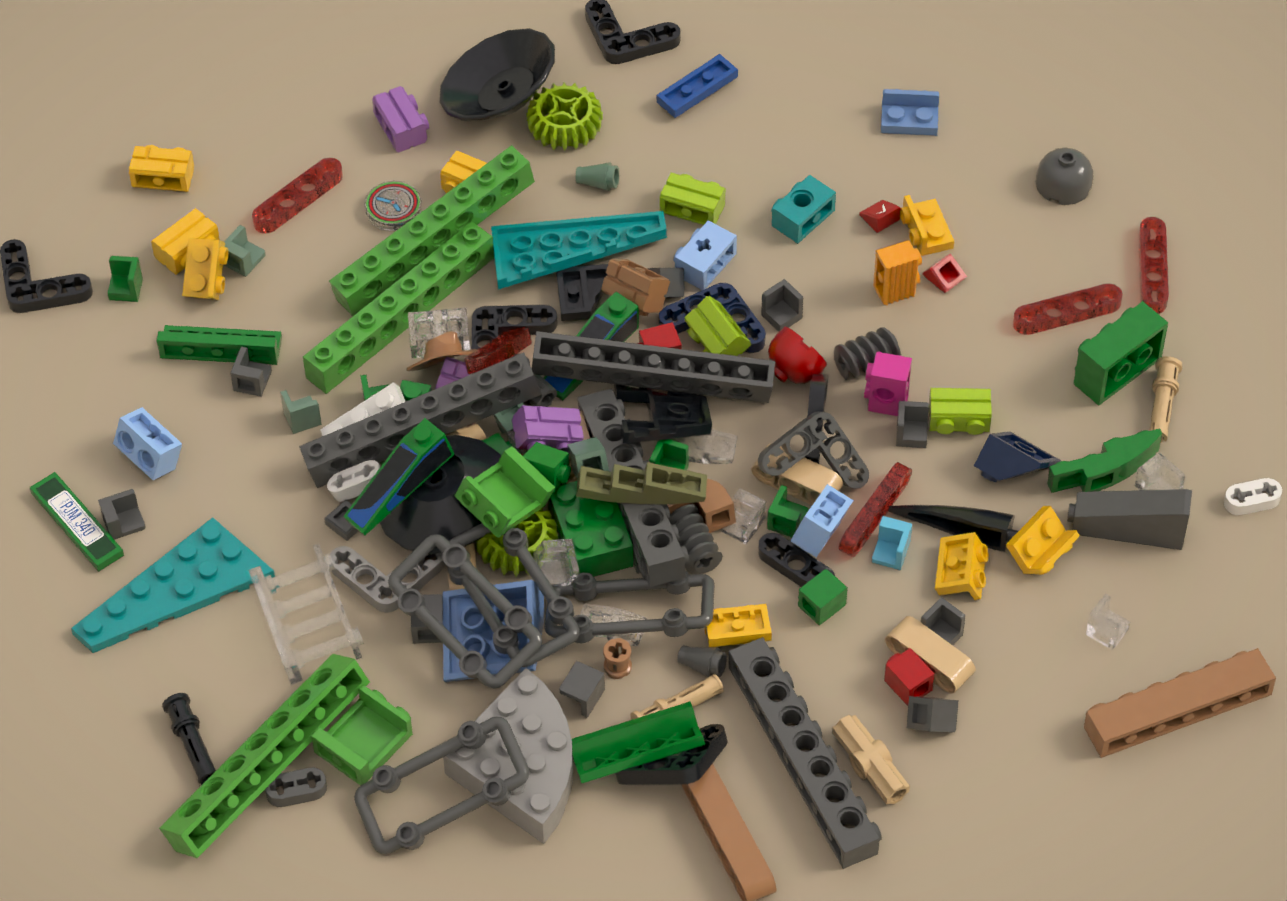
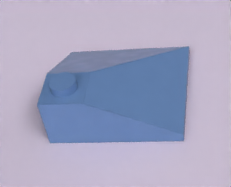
(473, 632)

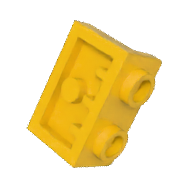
(926, 226)
(204, 269)
(1041, 542)
(961, 565)
(738, 625)

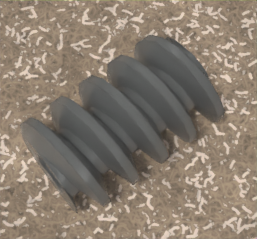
(863, 350)
(696, 538)

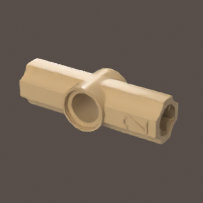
(871, 759)

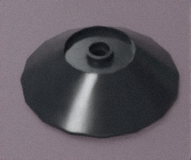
(497, 75)
(433, 505)

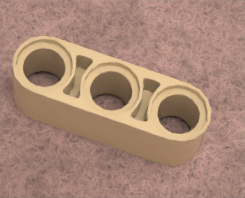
(803, 479)
(947, 662)

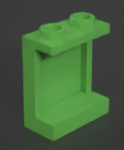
(505, 493)
(364, 736)

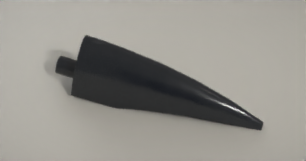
(990, 526)

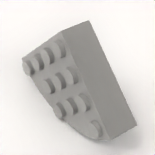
(547, 749)

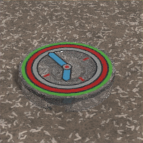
(392, 204)

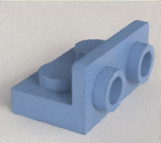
(910, 112)

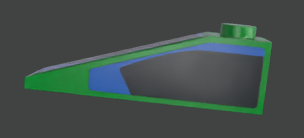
(611, 321)
(404, 470)

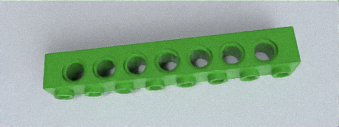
(417, 239)
(388, 313)
(263, 756)

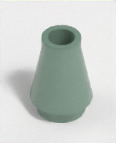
(600, 176)

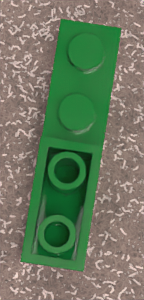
(1114, 464)

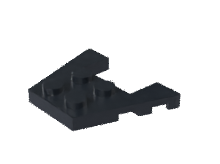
(670, 415)

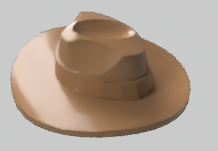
(438, 349)

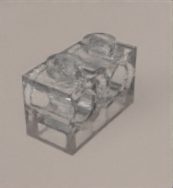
(430, 324)

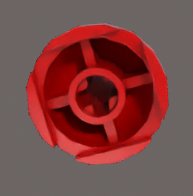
(794, 358)

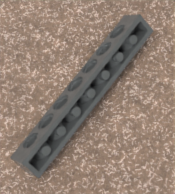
(653, 367)
(445, 407)
(647, 524)
(847, 844)

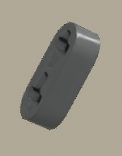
(296, 787)

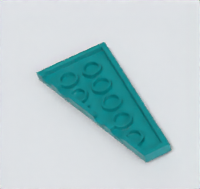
(551, 246)
(180, 582)

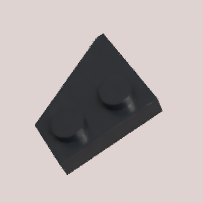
(580, 290)

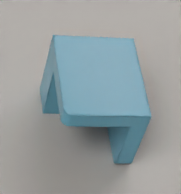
(892, 542)

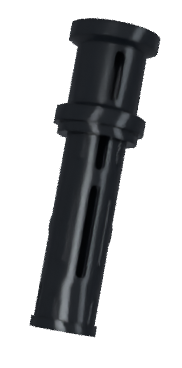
(186, 727)

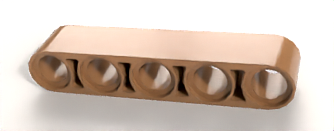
(730, 836)

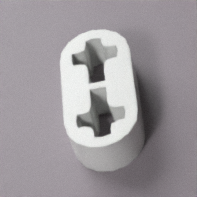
(352, 481)
(1253, 497)

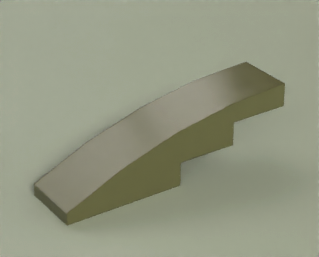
(635, 486)

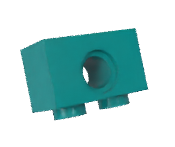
(803, 208)

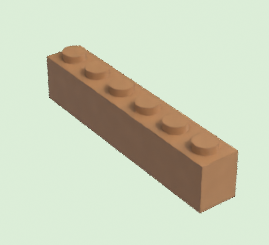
(1179, 702)

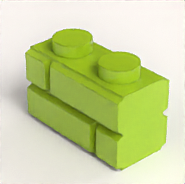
(692, 199)
(716, 329)
(960, 410)

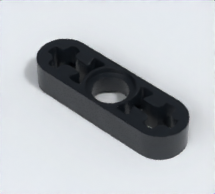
(789, 552)

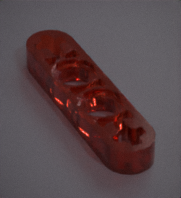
(300, 197)
(1157, 265)
(1065, 304)
(498, 349)
(874, 509)

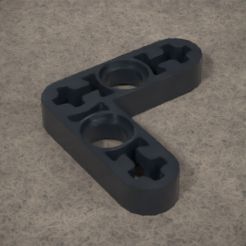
(621, 41)
(26, 287)
(500, 314)
(817, 401)
(679, 769)

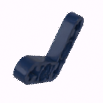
(733, 305)

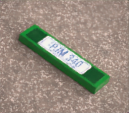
(76, 521)

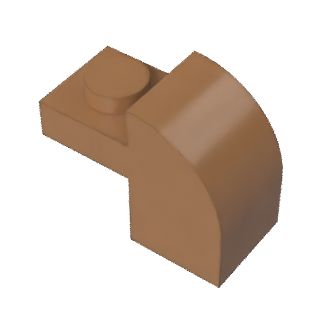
(716, 509)

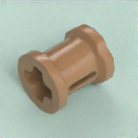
(613, 657)

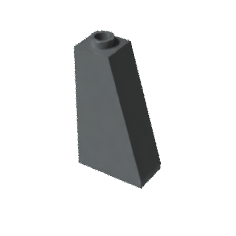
(1133, 516)

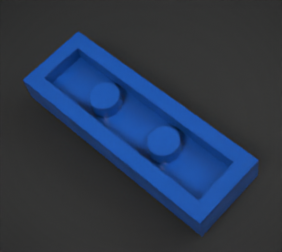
(697, 85)

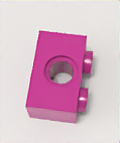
(887, 382)

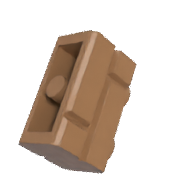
(636, 284)

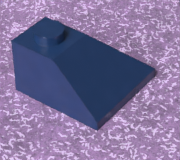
(1011, 456)

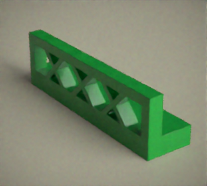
(218, 344)
(636, 742)

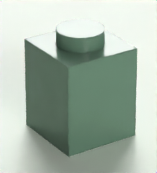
(588, 454)

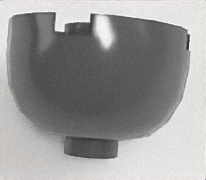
(1064, 176)

